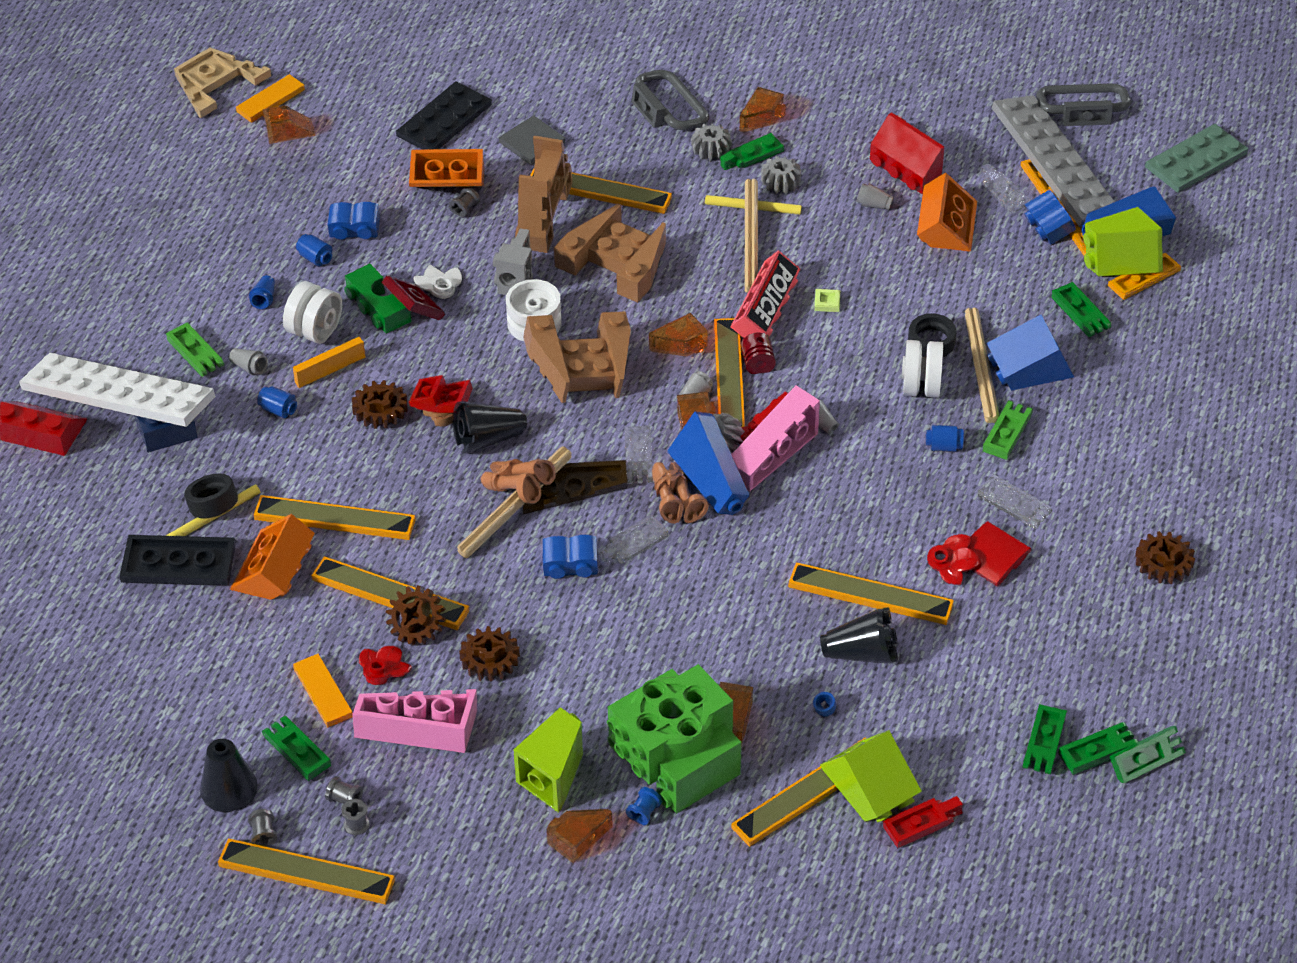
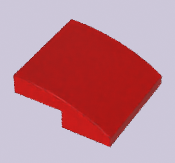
(436, 396)
(997, 552)

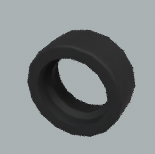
(934, 322)
(222, 500)

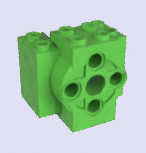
(681, 754)

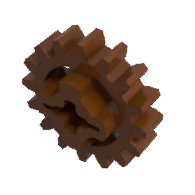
(379, 404)
(1165, 557)
(409, 626)
(489, 653)

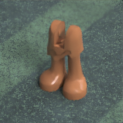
(520, 476)
(673, 506)

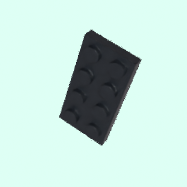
(444, 117)
(178, 560)

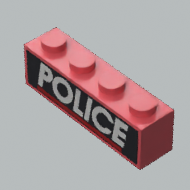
(766, 296)

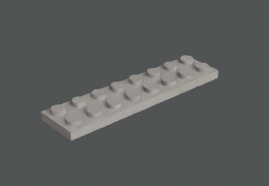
(1052, 156)

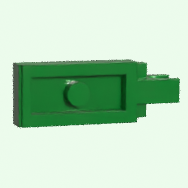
(752, 152)

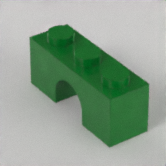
(365, 288)

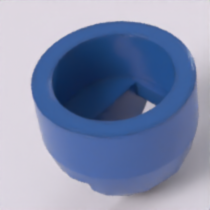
(829, 700)

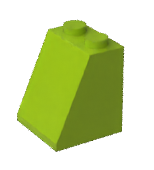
(1123, 244)
(550, 758)
(873, 777)

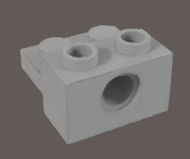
(513, 262)

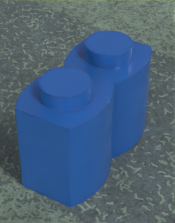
(1049, 216)
(353, 220)
(570, 556)

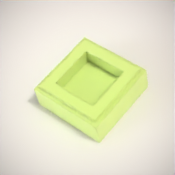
(827, 300)

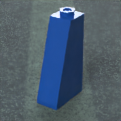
(1148, 201)
(709, 464)

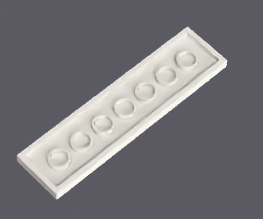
(117, 389)

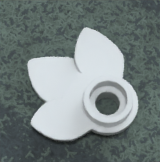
(438, 283)

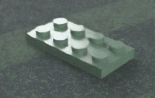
(1196, 158)

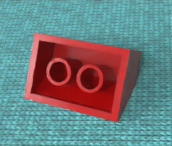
(907, 153)
(38, 427)

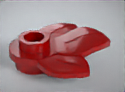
(957, 558)
(383, 664)

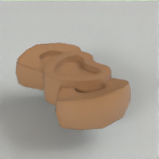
(440, 419)

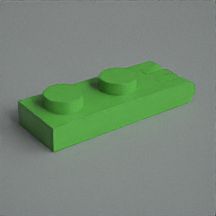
(194, 349)
(1007, 430)

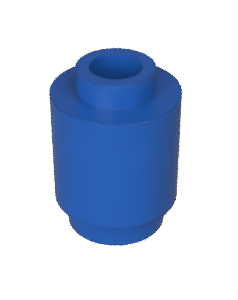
(314, 249)
(277, 401)
(945, 438)

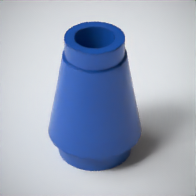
(262, 293)

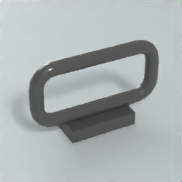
(655, 111)
(1084, 112)

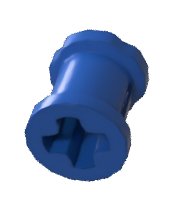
(644, 806)

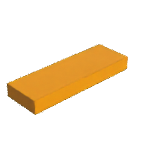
(270, 97)
(1131, 284)
(329, 362)
(322, 690)

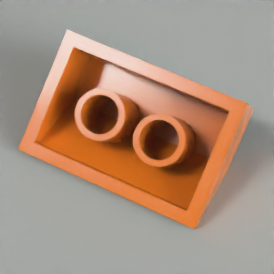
(446, 168)
(947, 215)
(274, 559)

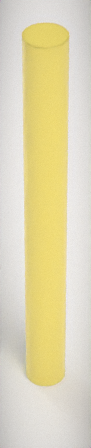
(762, 205)
(199, 522)

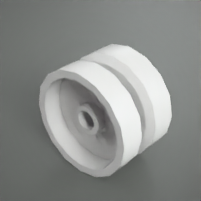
(531, 299)
(312, 312)
(919, 368)

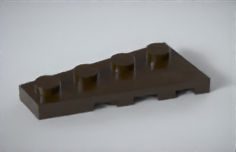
(581, 482)

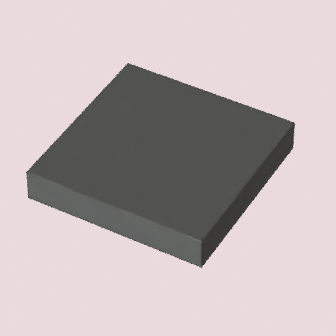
(520, 138)

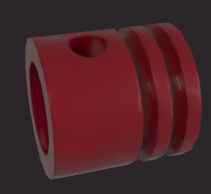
(758, 355)

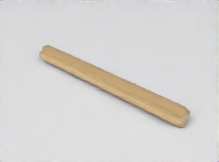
(751, 232)
(981, 365)
(504, 511)

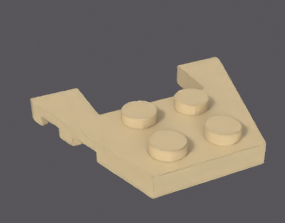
(211, 70)

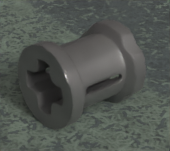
(464, 201)
(342, 791)
(355, 817)
(262, 828)

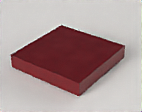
(413, 298)

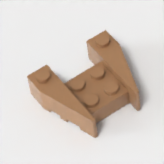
(542, 192)
(615, 247)
(580, 362)

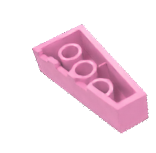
(778, 437)
(417, 719)

